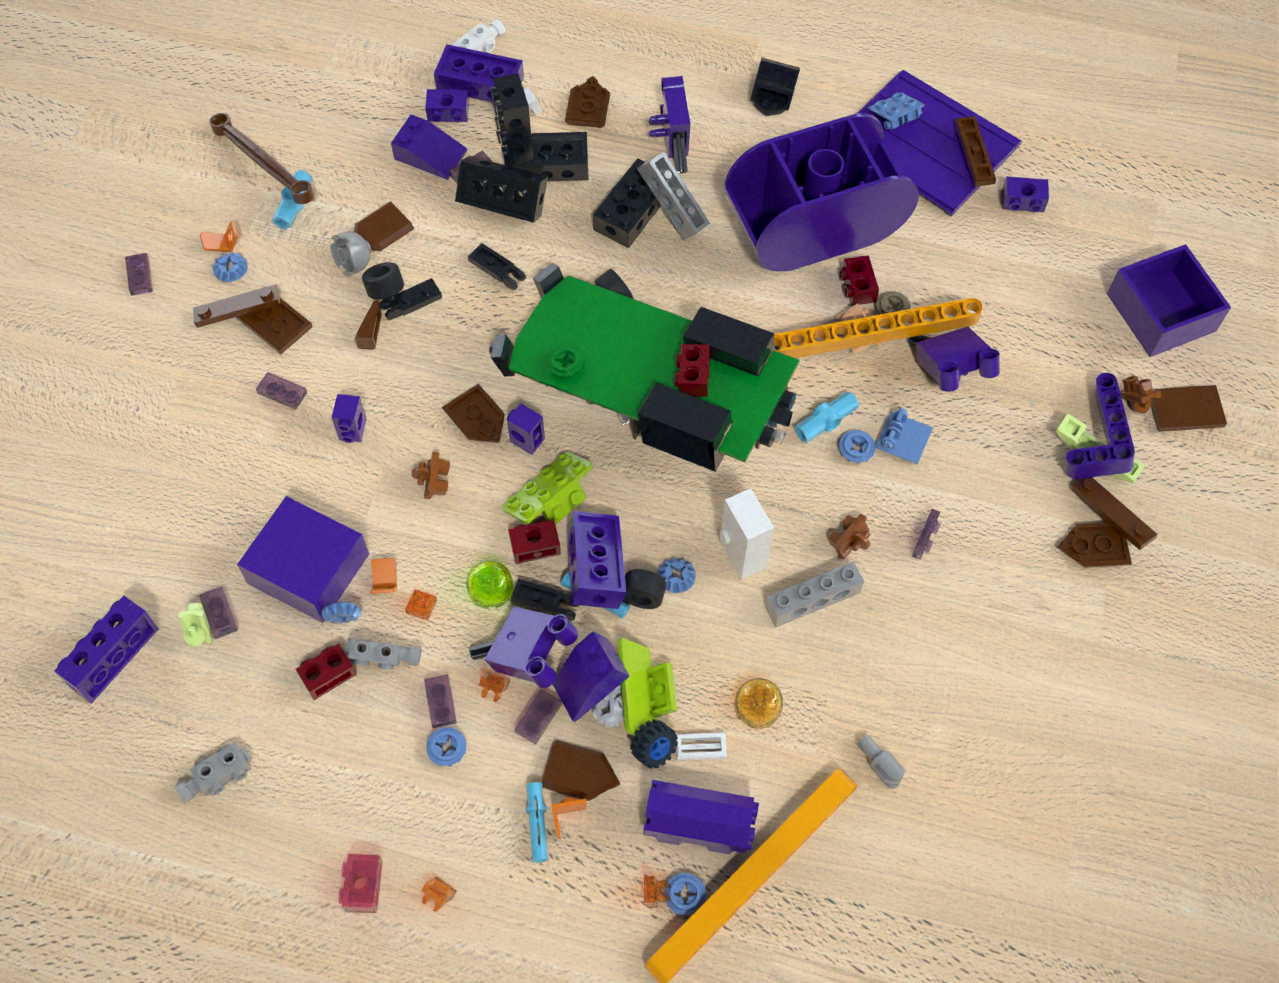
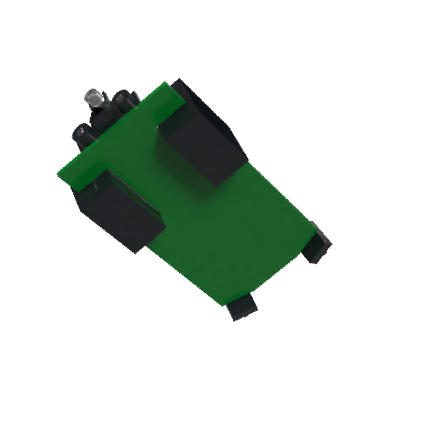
(633, 368)

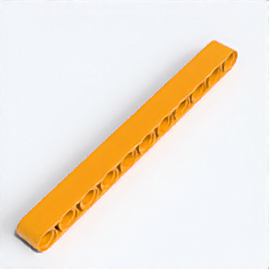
(875, 334)
(750, 877)

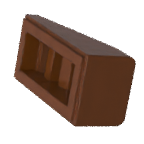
(368, 331)

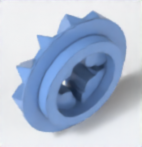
(235, 272)
(858, 438)
(676, 584)
(341, 612)
(441, 737)
(693, 885)

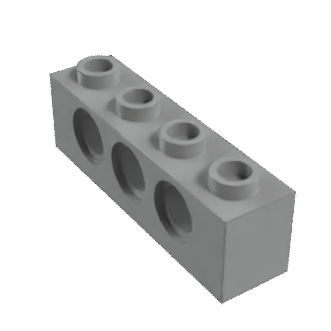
(673, 195)
(814, 594)

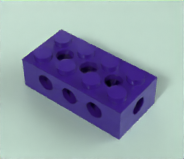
(473, 71)
(601, 534)
(114, 652)

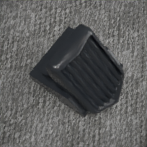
(774, 86)

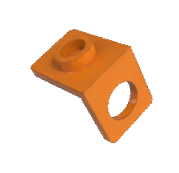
(220, 241)
(384, 575)
(565, 806)

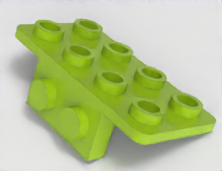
(552, 491)
(648, 690)

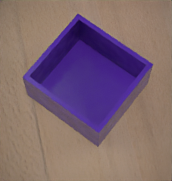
(1168, 300)
(303, 558)

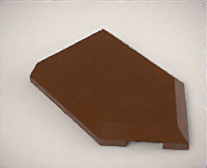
(588, 104)
(383, 226)
(476, 415)
(1096, 546)
(578, 772)

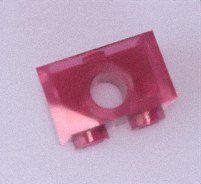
(364, 899)

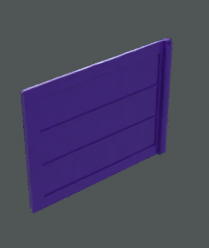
(930, 146)

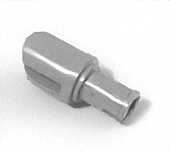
(882, 763)

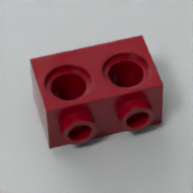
(863, 280)
(693, 370)
(329, 676)

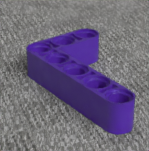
(1119, 453)

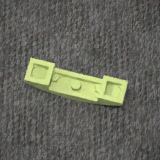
(1075, 436)

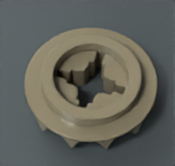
(892, 298)

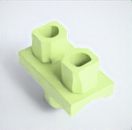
(195, 625)

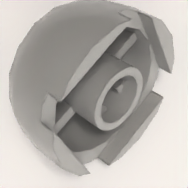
(350, 251)

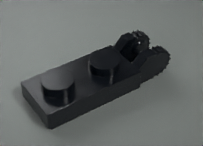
(496, 266)
(411, 299)
(542, 599)

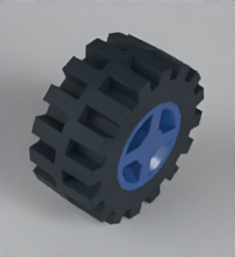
(654, 743)

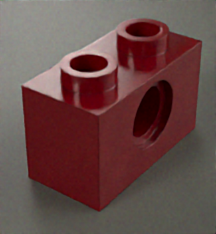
(527, 551)

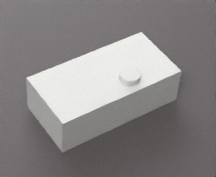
(746, 533)

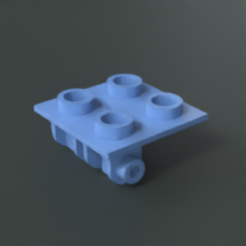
(897, 110)
(904, 436)

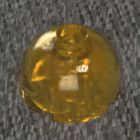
(758, 703)

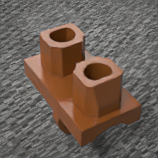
(1139, 393)
(432, 484)
(853, 538)

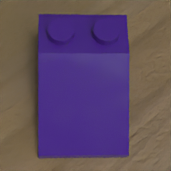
(427, 147)
(589, 675)

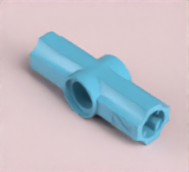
(288, 208)
(827, 417)

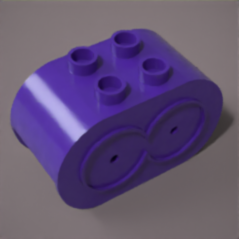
(819, 192)

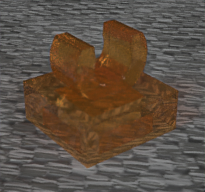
(421, 604)
(494, 683)
(438, 891)
(652, 891)

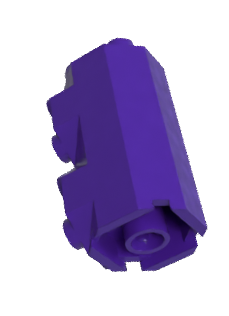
(700, 817)

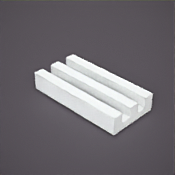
(694, 747)

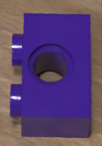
(447, 105)
(1025, 194)
(349, 418)
(526, 428)

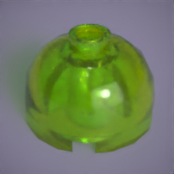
(489, 584)

